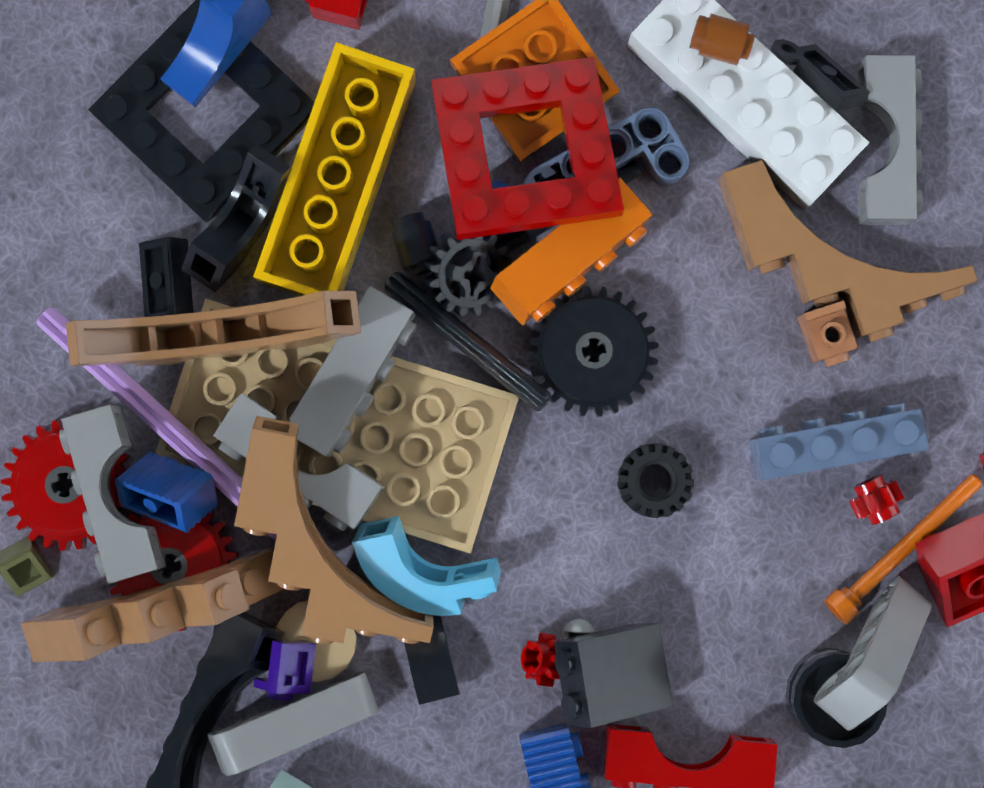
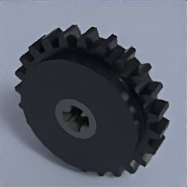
(616, 370)

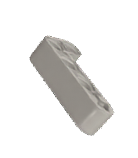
(878, 656)
(293, 724)

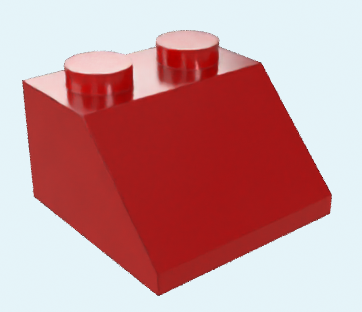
(955, 569)

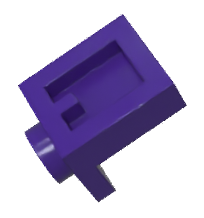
(288, 669)

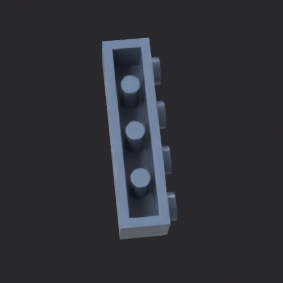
(839, 444)

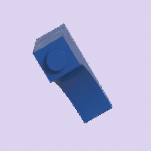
(213, 45)

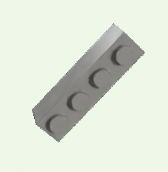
(350, 373)

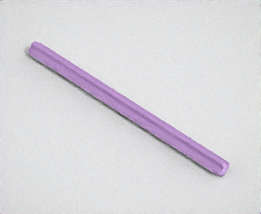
(152, 413)

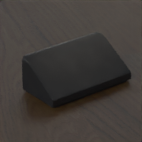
(164, 284)

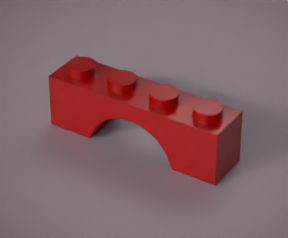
(634, 759)

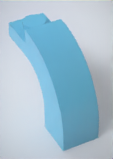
(414, 581)

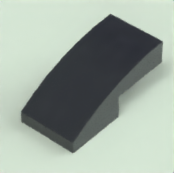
(432, 666)

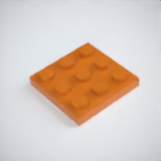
(531, 37)

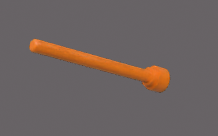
(848, 600)

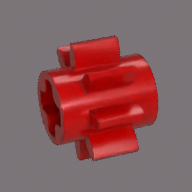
(876, 499)
(539, 660)

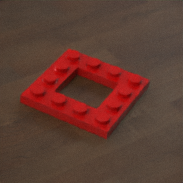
(485, 211)

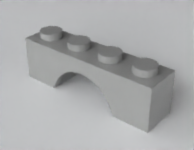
(892, 193)
(95, 445)
(343, 493)

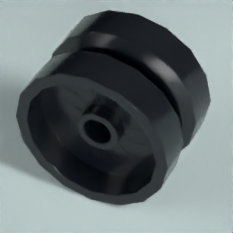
(801, 689)

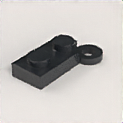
(822, 74)

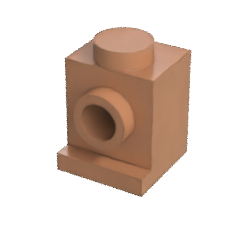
(814, 327)

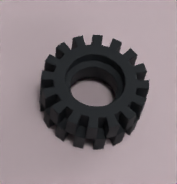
(679, 473)

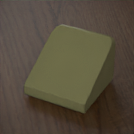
(24, 566)

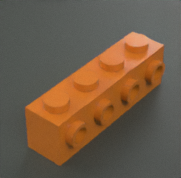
(565, 257)

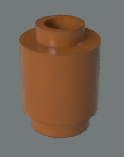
(722, 39)

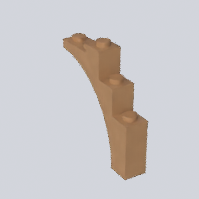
(871, 294)
(214, 333)
(301, 559)
(150, 614)

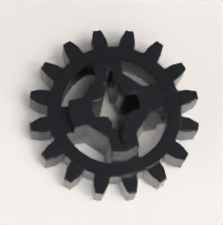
(472, 287)

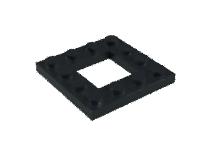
(207, 185)

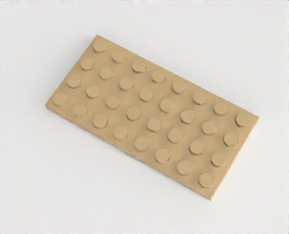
(422, 438)

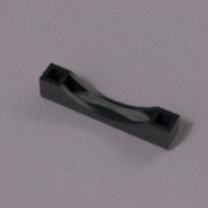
(232, 660)

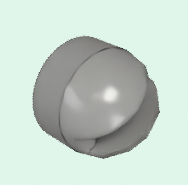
(577, 625)

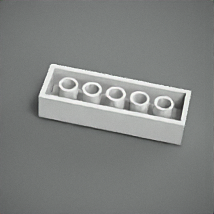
(753, 104)

